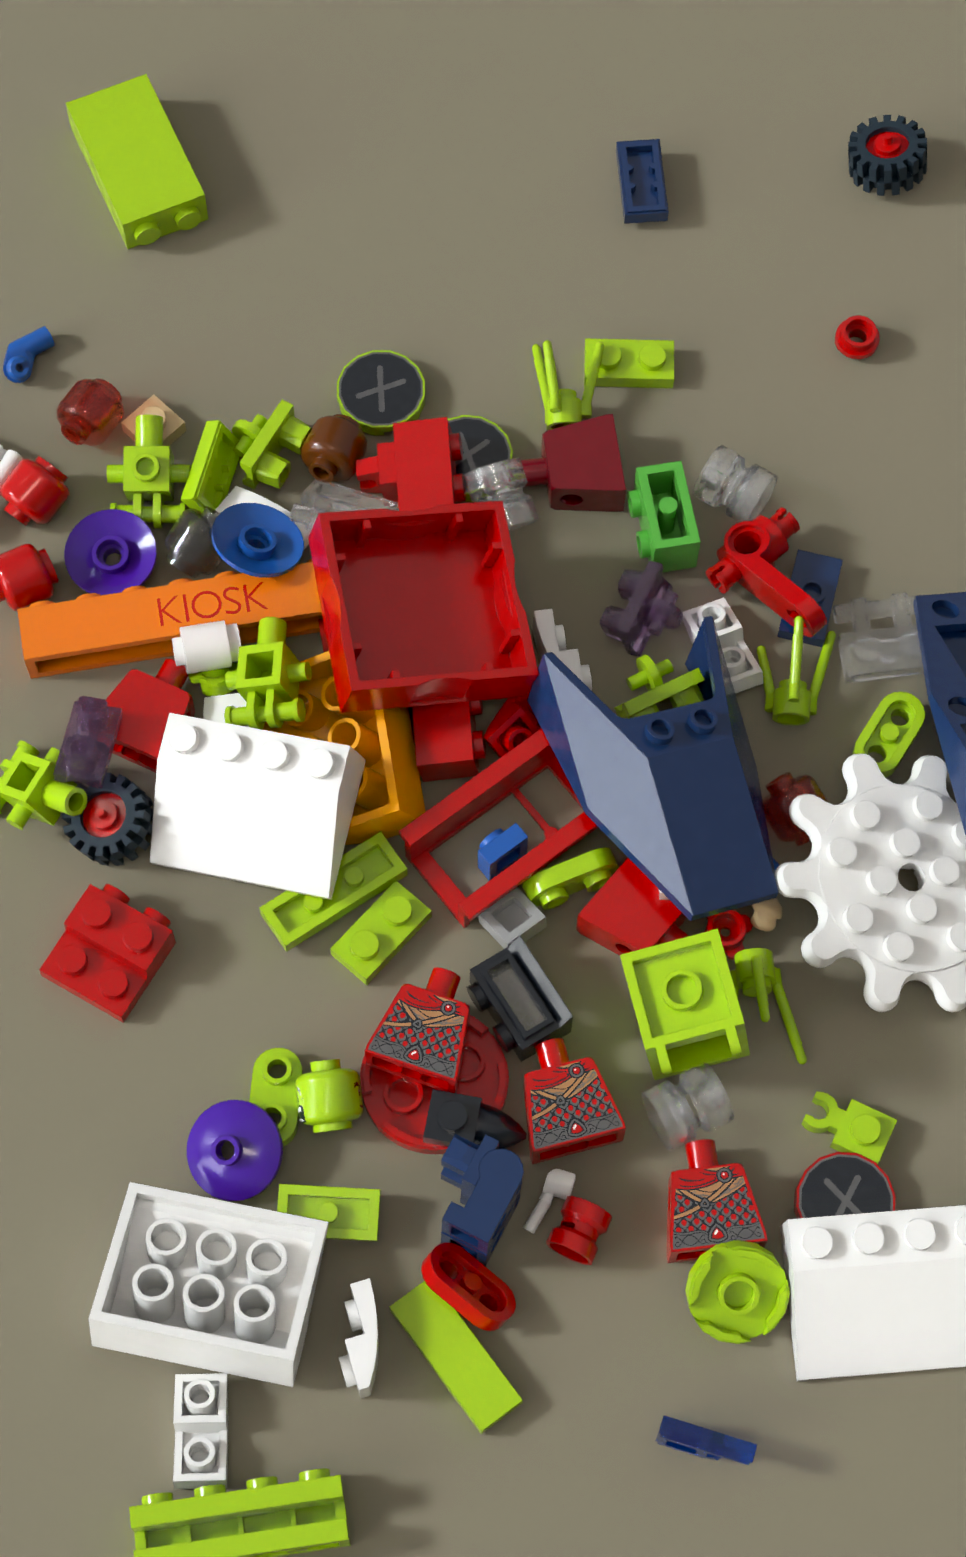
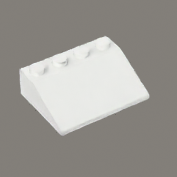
(253, 805)
(208, 1284)
(877, 1291)

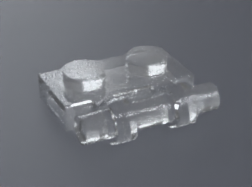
(332, 497)
(882, 651)

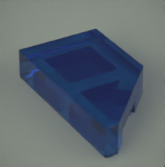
(703, 1442)

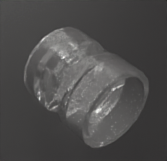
(504, 483)
(730, 483)
(672, 1114)

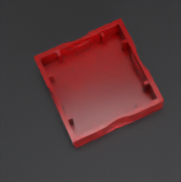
(421, 606)

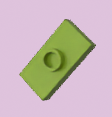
(211, 468)

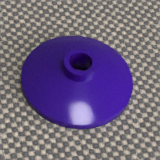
(103, 535)
(256, 1150)

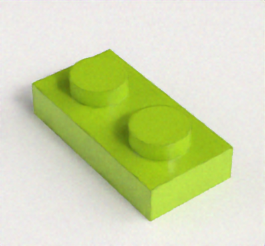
(632, 363)
(381, 932)
(349, 1211)

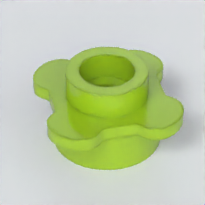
(212, 681)

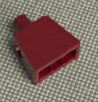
(580, 467)

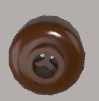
(333, 448)

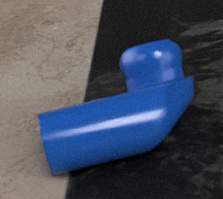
(22, 352)

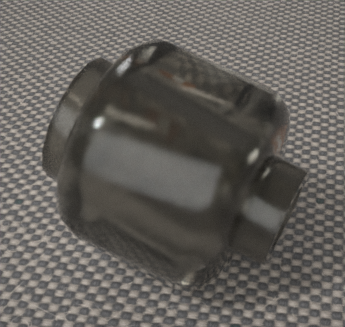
(191, 543)

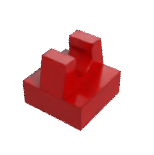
(378, 472)

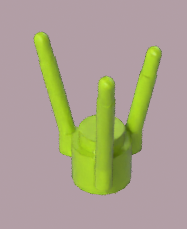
(562, 405)
(792, 701)
(757, 978)

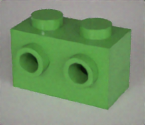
(665, 516)

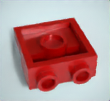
(109, 951)

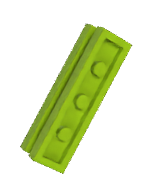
(248, 1522)

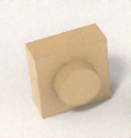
(172, 424)

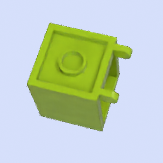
(685, 1004)

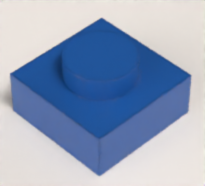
(501, 850)

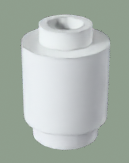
(207, 646)

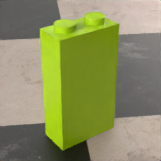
(137, 161)

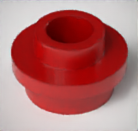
(859, 327)

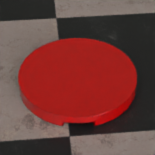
(402, 1105)

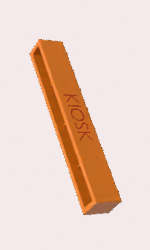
(143, 620)

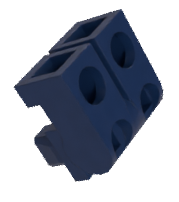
(489, 1190)

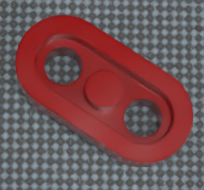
(468, 1286)

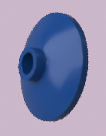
(257, 540)

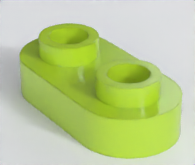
(888, 738)
(555, 884)
(277, 1094)

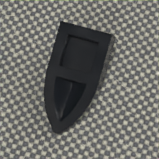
(470, 1119)

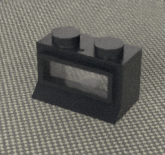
(519, 1000)

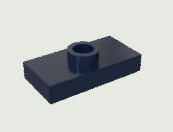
(642, 181)
(818, 578)

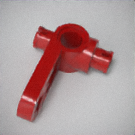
(757, 570)

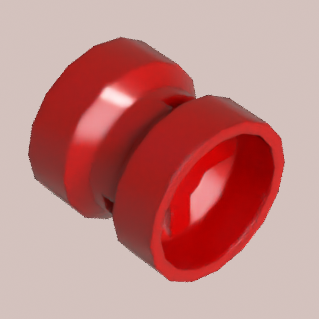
(579, 1230)

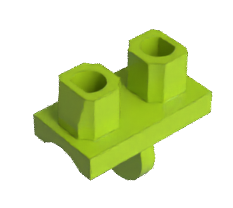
(263, 440)
(680, 690)

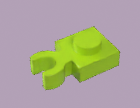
(855, 1130)

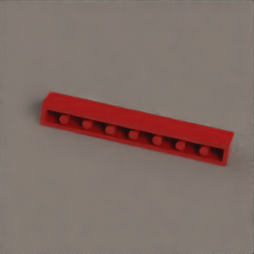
(427, 477)

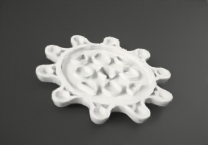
(857, 888)

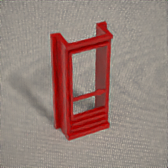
(474, 800)

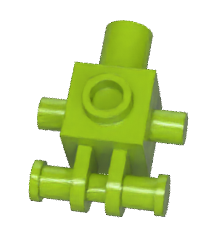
(149, 474)
(267, 680)
(32, 790)

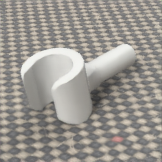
(557, 1184)

